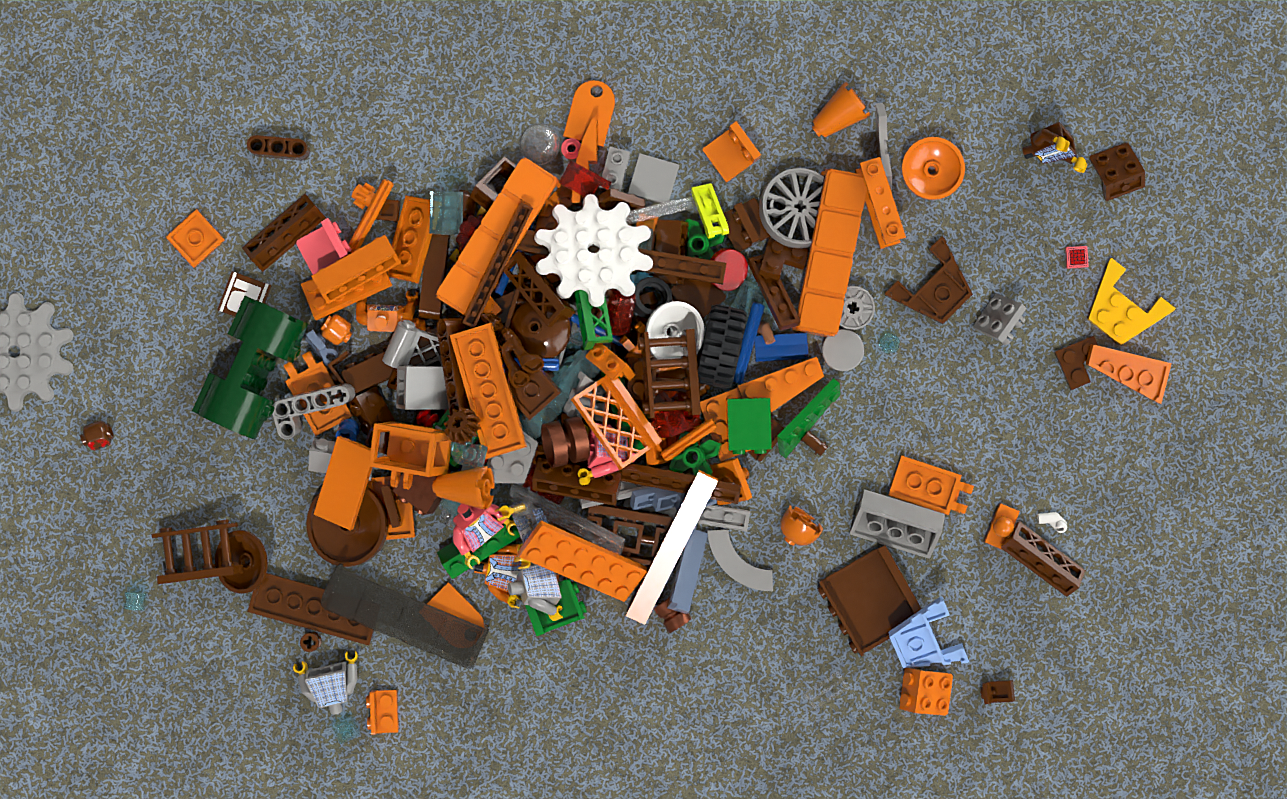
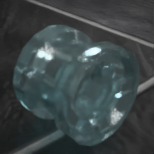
(134, 601)

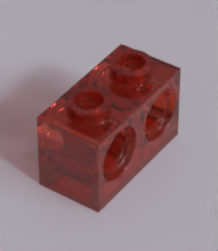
(674, 422)

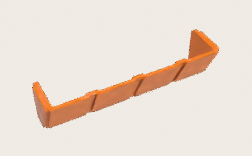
(526, 185)
(831, 253)

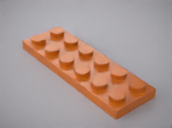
(488, 390)
(582, 561)

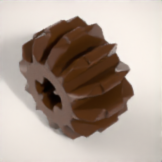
(462, 426)

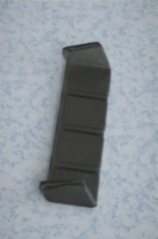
(403, 618)

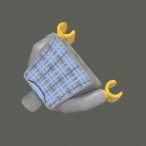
(538, 589)
(329, 684)

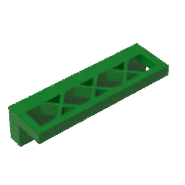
(586, 321)

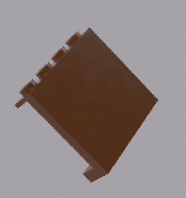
(869, 599)

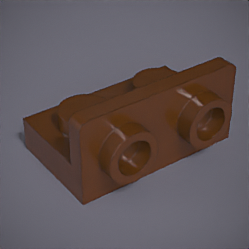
(636, 384)

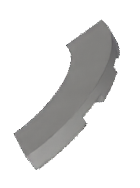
(881, 132)
(735, 566)

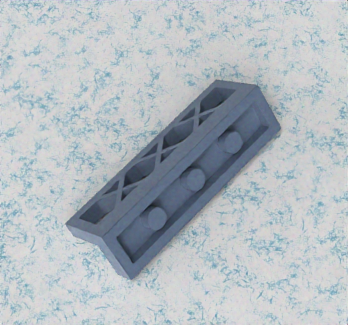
(687, 572)

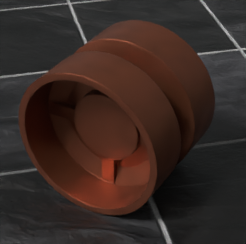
(565, 441)

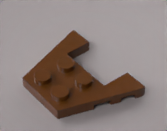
(941, 294)

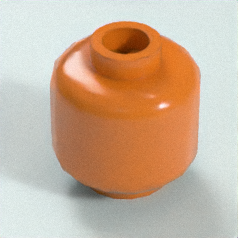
(336, 329)

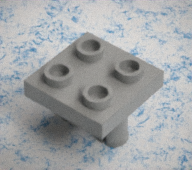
(1000, 318)

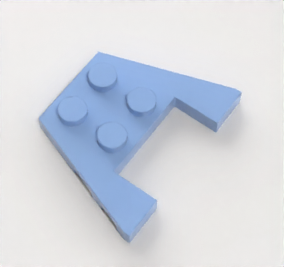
(917, 643)

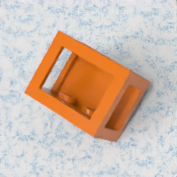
(411, 451)

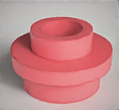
(570, 155)

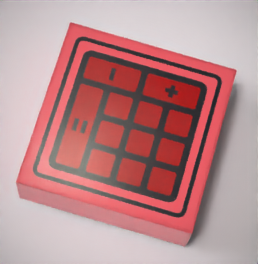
(1076, 257)

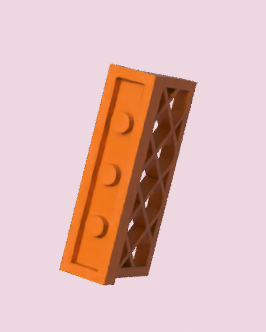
(631, 414)

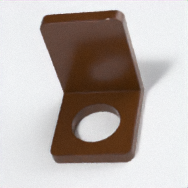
(335, 374)

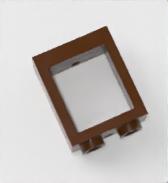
(484, 195)

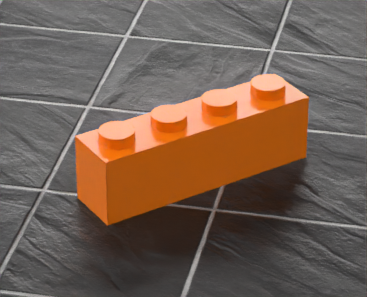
(356, 269)

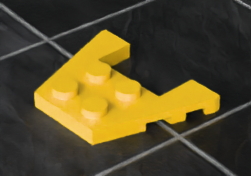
(1117, 314)

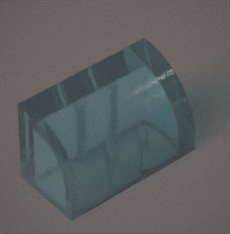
(446, 212)

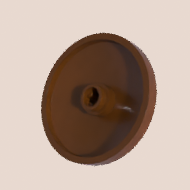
(350, 546)

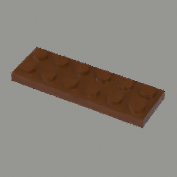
(301, 606)

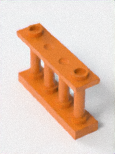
(881, 204)

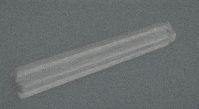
(660, 210)

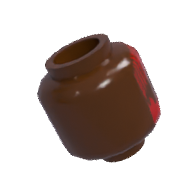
(97, 435)

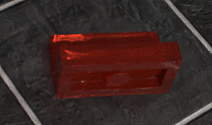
(582, 180)

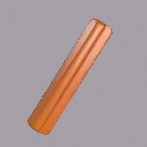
(688, 440)

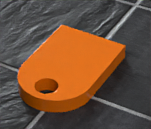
(588, 107)
(452, 602)

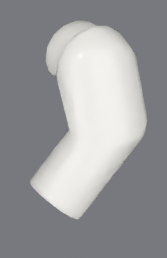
(1054, 520)

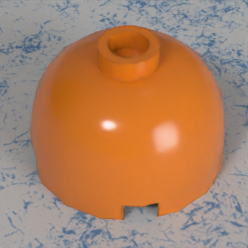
(798, 527)

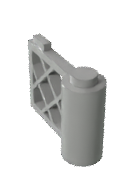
(403, 344)

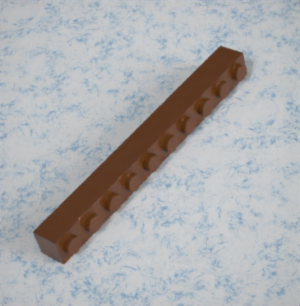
(497, 265)

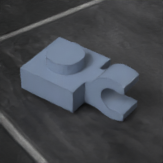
(317, 343)

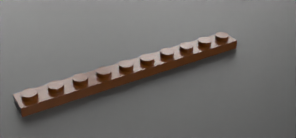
(663, 263)
(664, 479)

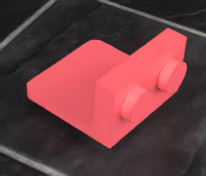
(323, 246)

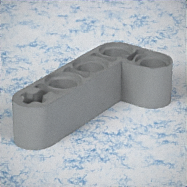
(313, 404)

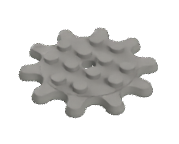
(38, 351)

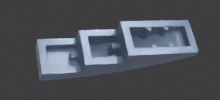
(659, 499)

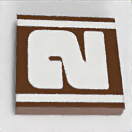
(241, 286)

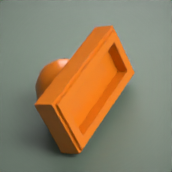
(1001, 525)

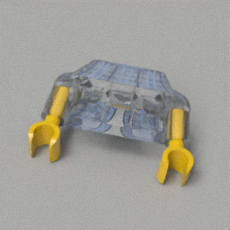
(526, 519)

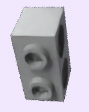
(615, 168)

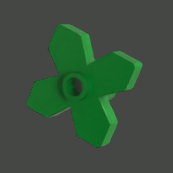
(695, 235)
(705, 451)

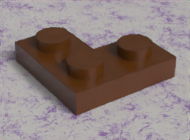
(779, 254)
(1071, 362)

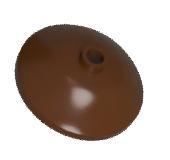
(546, 341)
(244, 547)

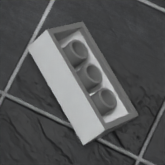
(897, 524)

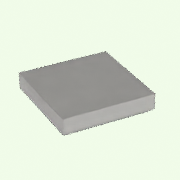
(653, 179)

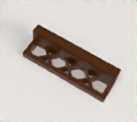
(285, 235)
(544, 285)
(1042, 562)

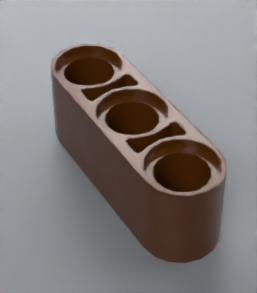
(269, 143)

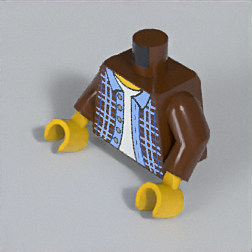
(1054, 144)

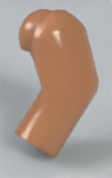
(765, 330)

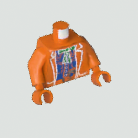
(385, 317)

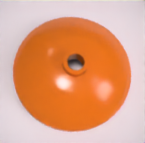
(941, 156)

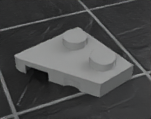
(584, 383)

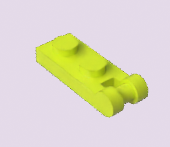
(709, 210)

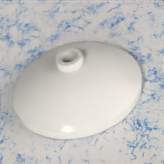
(677, 317)

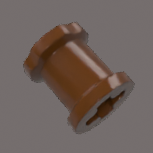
(306, 646)

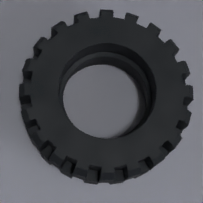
(721, 346)

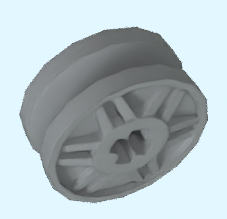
(865, 308)

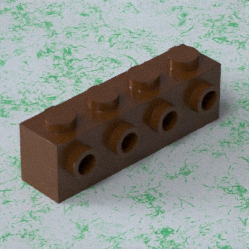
(565, 482)

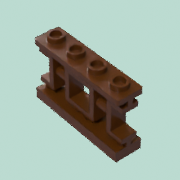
(630, 521)

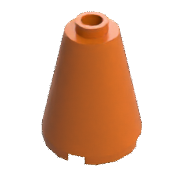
(840, 112)
(467, 487)

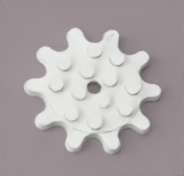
(588, 270)

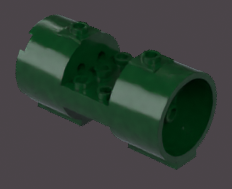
(237, 399)

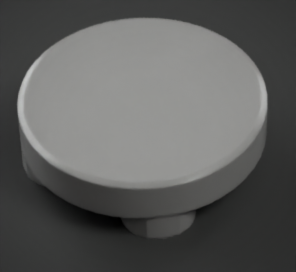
(843, 350)

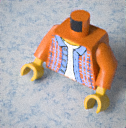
(501, 571)

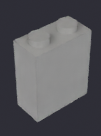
(421, 388)

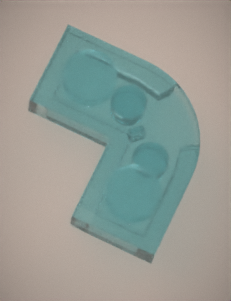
(469, 454)

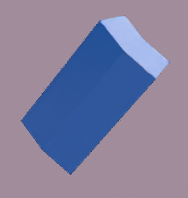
(784, 348)

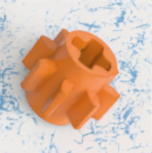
(363, 195)

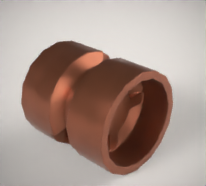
(672, 618)

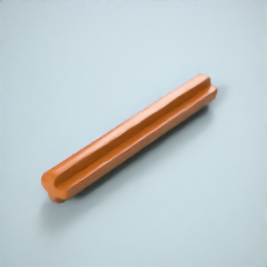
(370, 215)

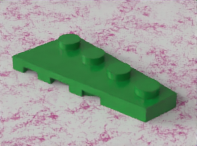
(803, 422)

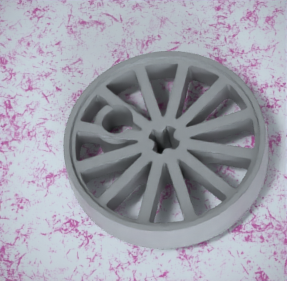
(789, 204)

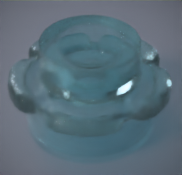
(889, 337)

